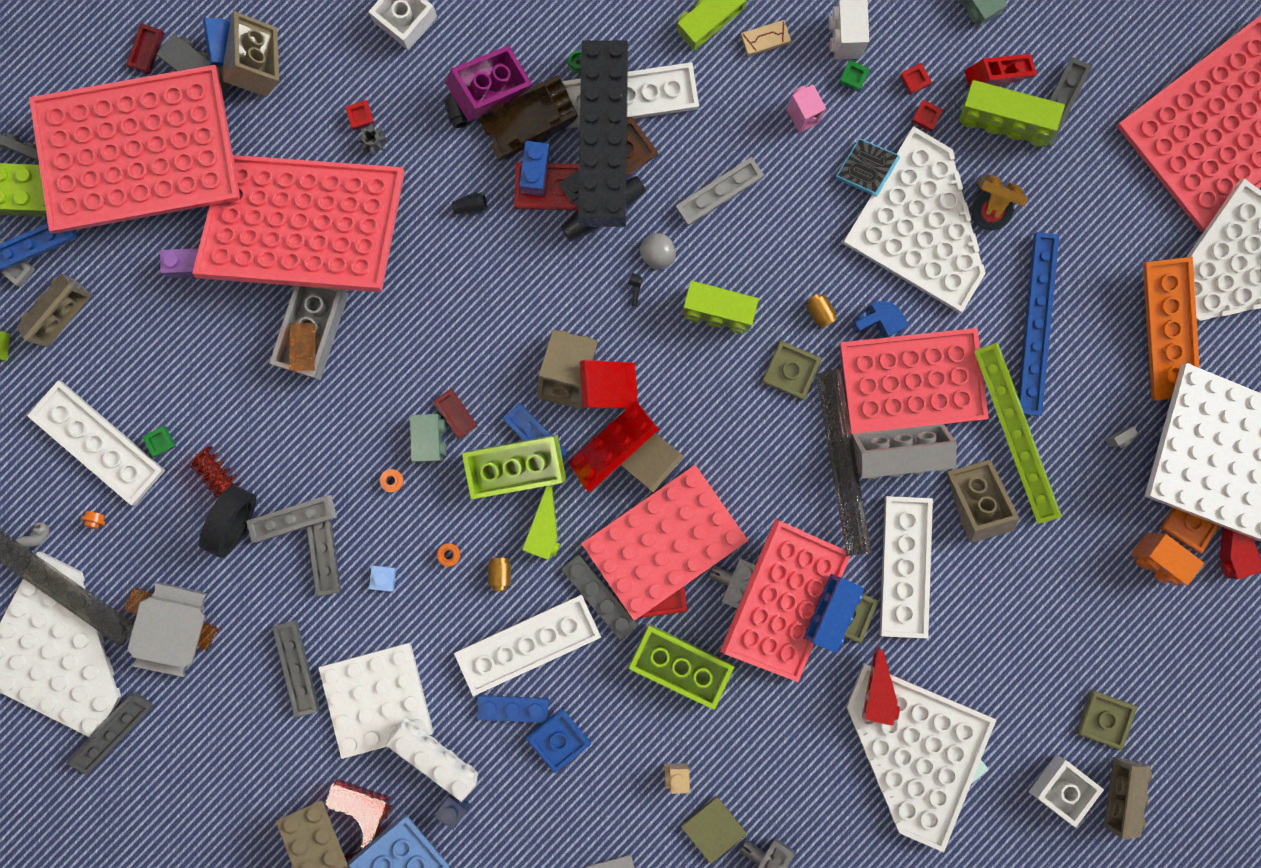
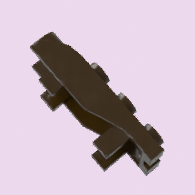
(529, 117)

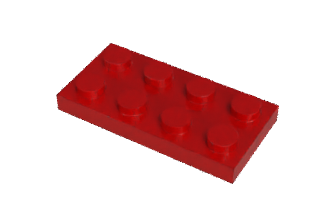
(613, 446)

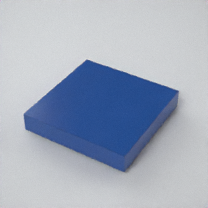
(216, 38)
(558, 740)

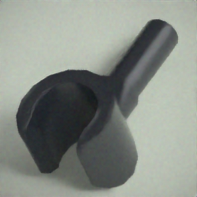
(636, 281)

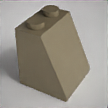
(560, 371)
(652, 462)

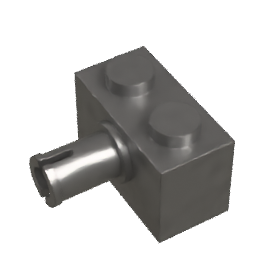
(735, 582)
(777, 856)

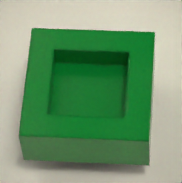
(854, 75)
(159, 441)

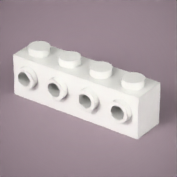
(432, 759)

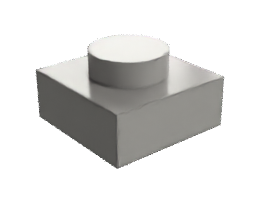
(1122, 437)

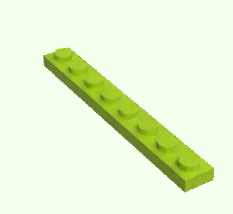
(1017, 433)

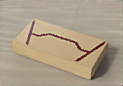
(765, 38)

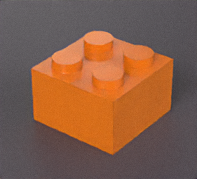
(1166, 559)

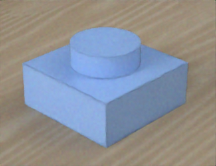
(382, 578)

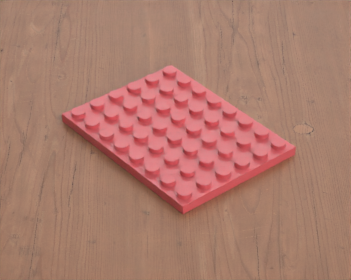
(1205, 127)
(134, 149)
(303, 225)

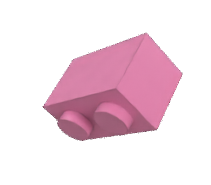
(806, 108)

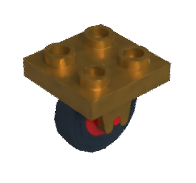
(994, 205)

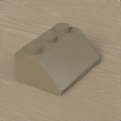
(53, 311)
(1127, 798)

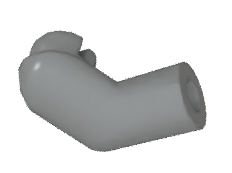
(38, 536)

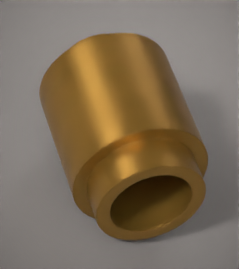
(821, 310)
(499, 574)

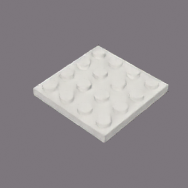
(372, 697)

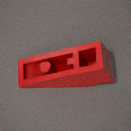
(1001, 70)
(1238, 555)
(880, 697)

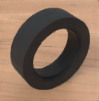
(227, 521)

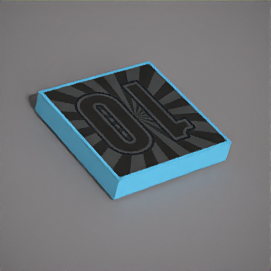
(868, 167)

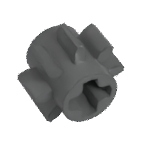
(375, 134)

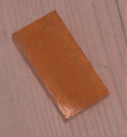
(302, 347)

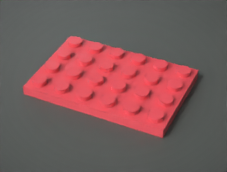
(913, 381)
(664, 542)
(782, 601)

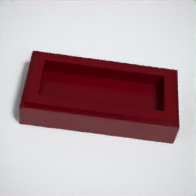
(145, 49)
(455, 413)

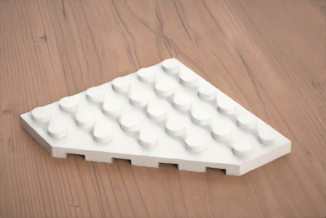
(922, 224)
(1230, 256)
(55, 658)
(924, 758)

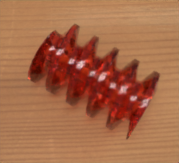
(212, 472)

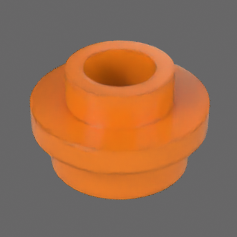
(398, 480)
(93, 519)
(441, 554)

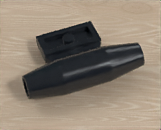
(570, 187)

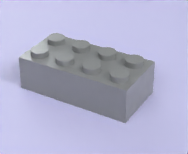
(315, 306)
(904, 451)

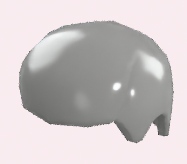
(658, 251)

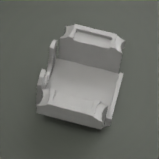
(168, 629)

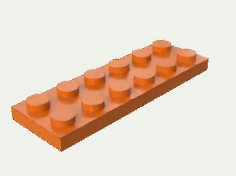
(1170, 322)

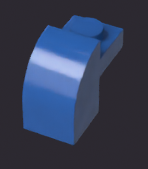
(885, 315)

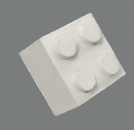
(403, 19)
(849, 29)
(1066, 790)

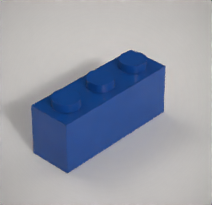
(834, 613)

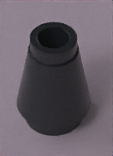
(470, 204)

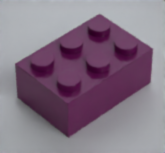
(487, 82)

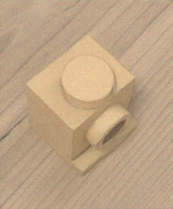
(677, 777)

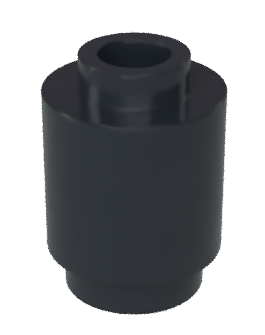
(454, 112)

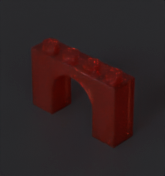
(363, 805)

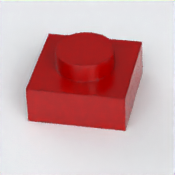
(915, 79)
(360, 115)
(927, 115)

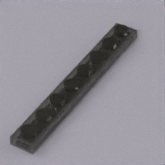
(843, 463)
(64, 590)

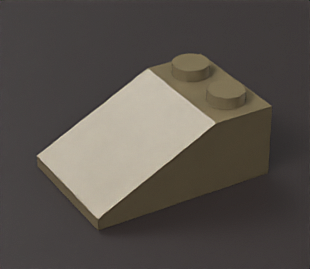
(251, 55)
(982, 501)

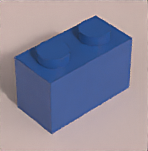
(534, 168)

